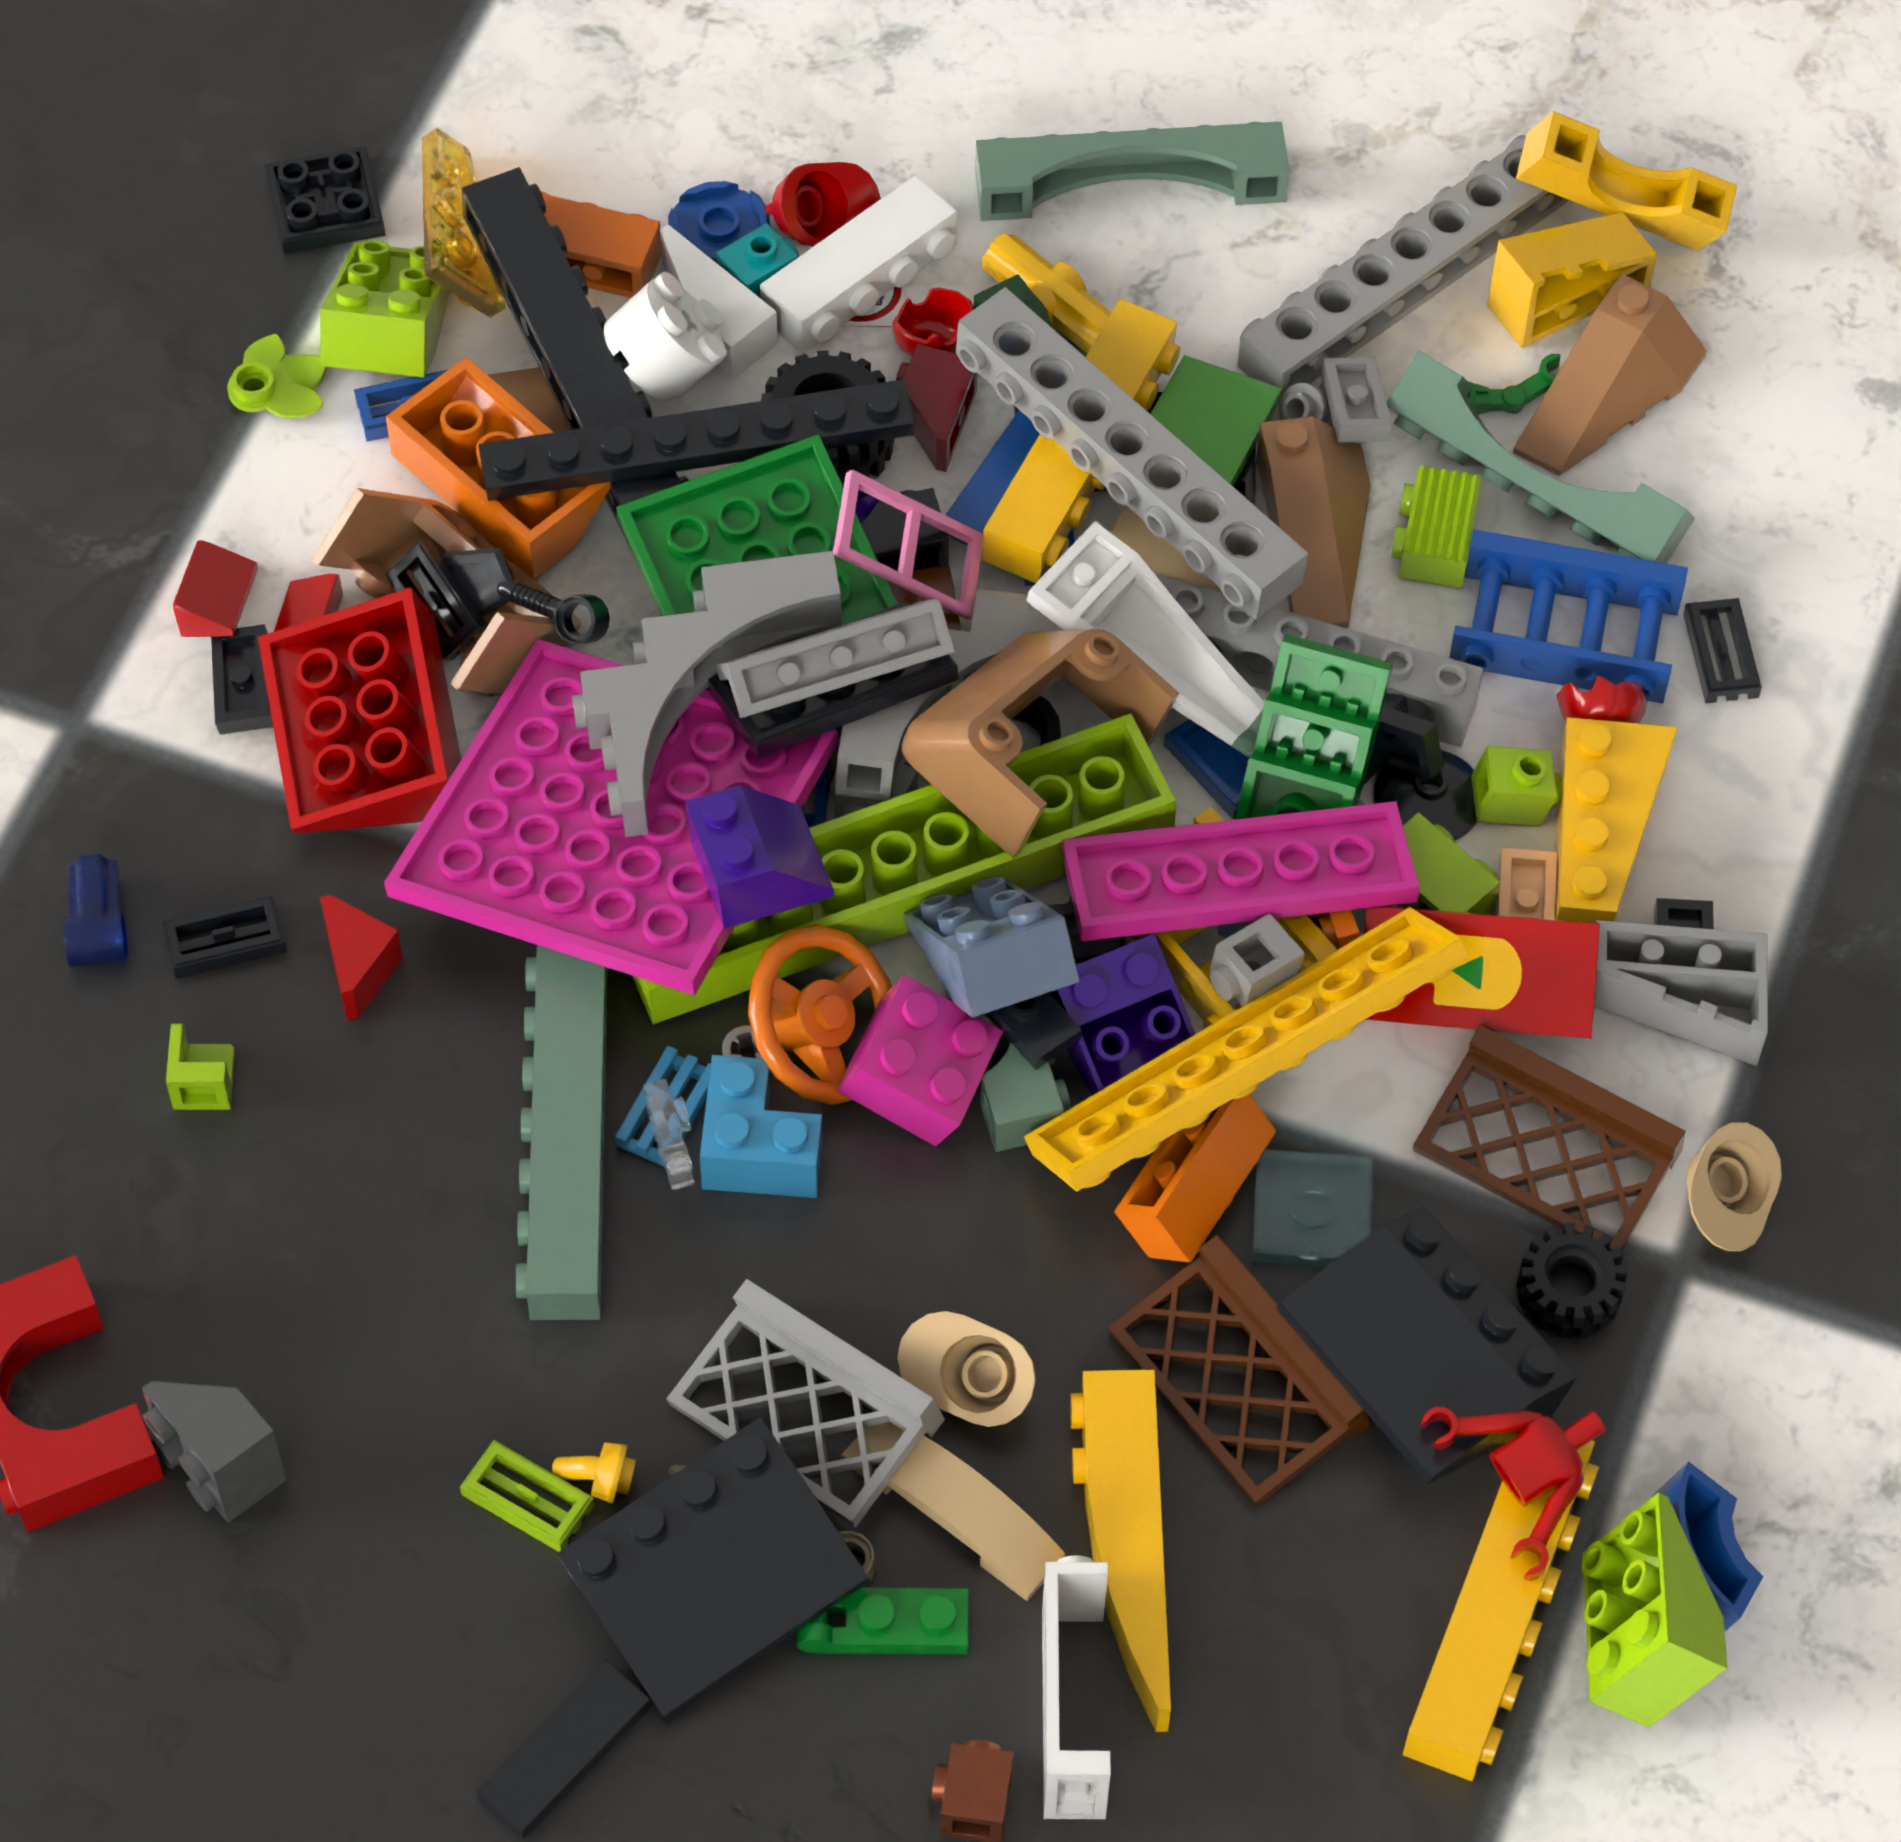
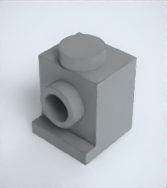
(1254, 961)

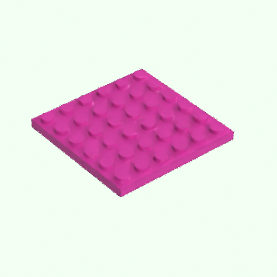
(531, 839)

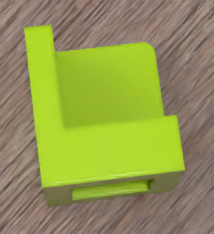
(199, 1073)

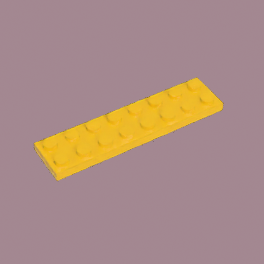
(1245, 1048)

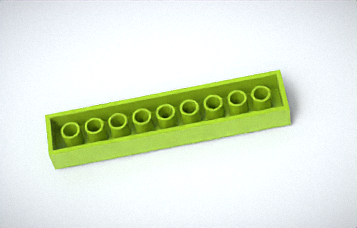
(926, 847)

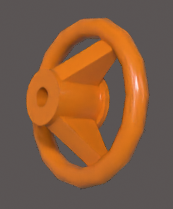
(812, 1019)

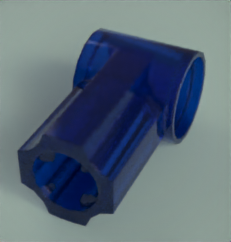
(96, 925)

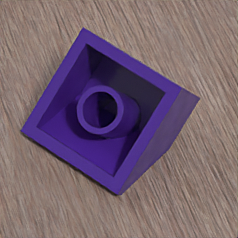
(755, 854)

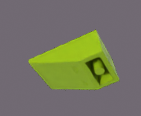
(382, 312)
(1649, 1617)

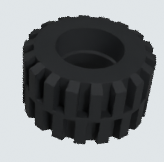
(828, 374)

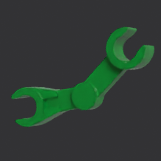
(1515, 397)

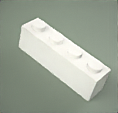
(860, 263)

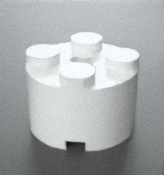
(666, 337)

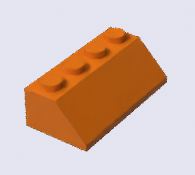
(438, 442)

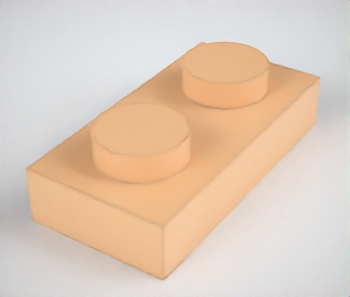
(1527, 883)

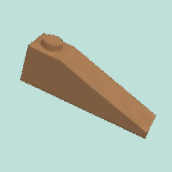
(1619, 368)
(1319, 499)

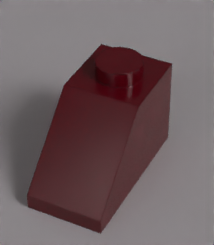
(939, 400)

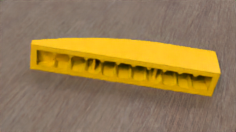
(1126, 1521)

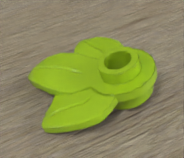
(283, 381)

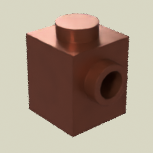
(974, 1791)

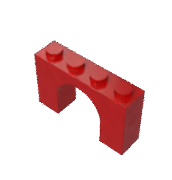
(71, 1468)

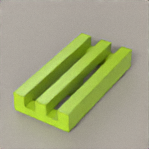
(568, 1522)

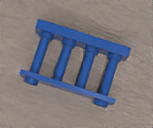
(1574, 573)

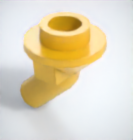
(610, 1471)

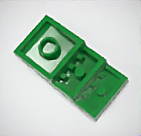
(1314, 730)

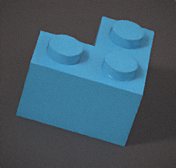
(748, 1144)

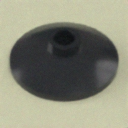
(1447, 806)

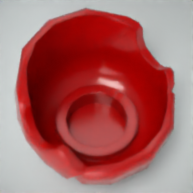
(931, 321)
(1604, 701)

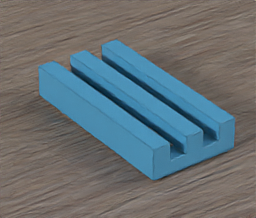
(685, 1068)

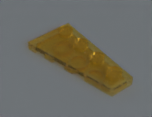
(449, 246)

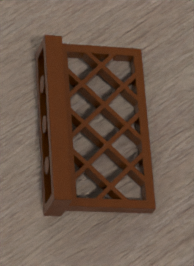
(1563, 1095)
(1286, 1352)

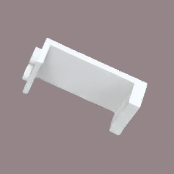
(1072, 1780)

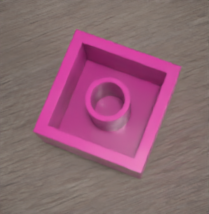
(920, 1061)

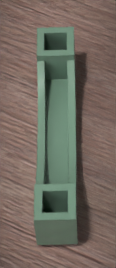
(1233, 159)
(1437, 402)

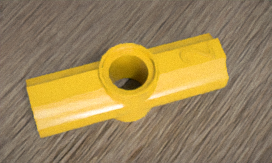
(1055, 286)

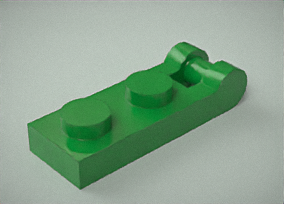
(893, 1623)

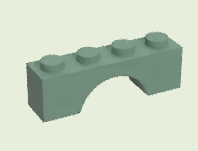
(1019, 1098)

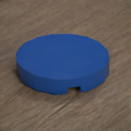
(717, 215)

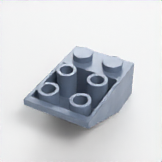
(993, 945)

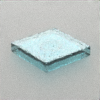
(1310, 1206)

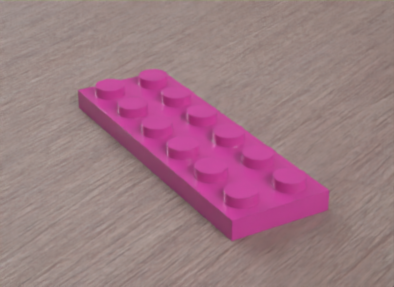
(1239, 871)

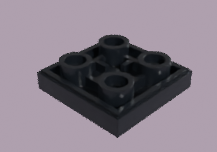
(325, 199)

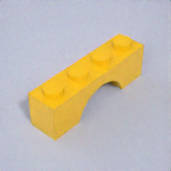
(1673, 204)

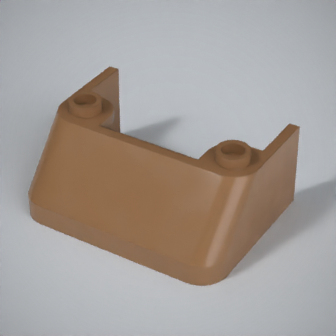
(383, 527)
(969, 733)

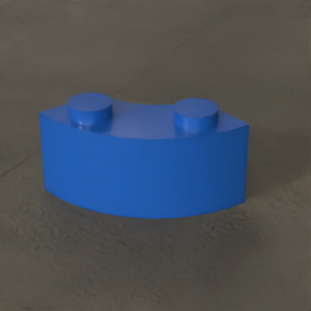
(1707, 1521)

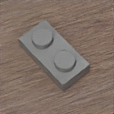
(1356, 399)

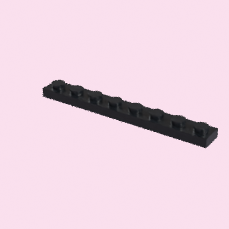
(693, 439)

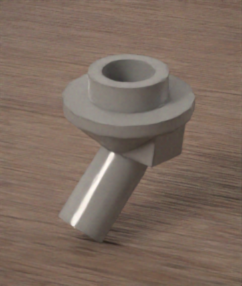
(1304, 401)

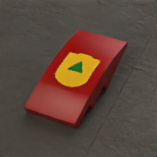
(1517, 978)

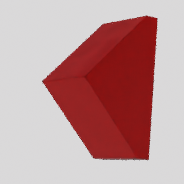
(362, 952)

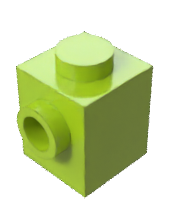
(1515, 786)

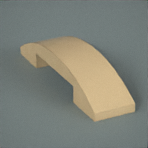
(968, 1508)

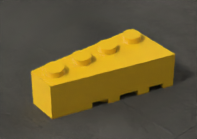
(1603, 811)

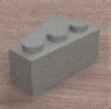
(1687, 983)

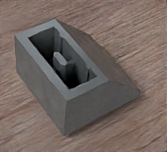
(216, 1442)

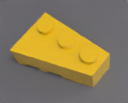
(1564, 273)

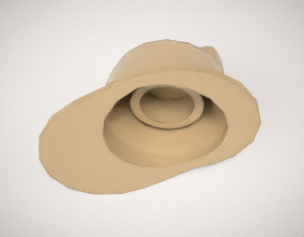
(1733, 1185)
(967, 1368)

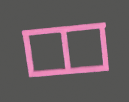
(915, 513)

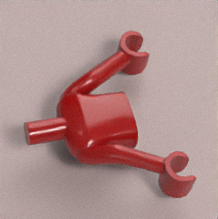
(1530, 1463)

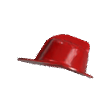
(821, 199)

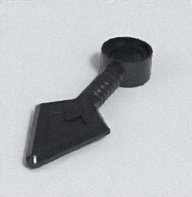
(491, 584)

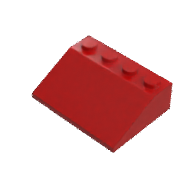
(361, 715)

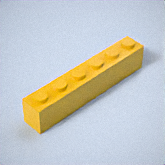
(1049, 489)
(1487, 1635)

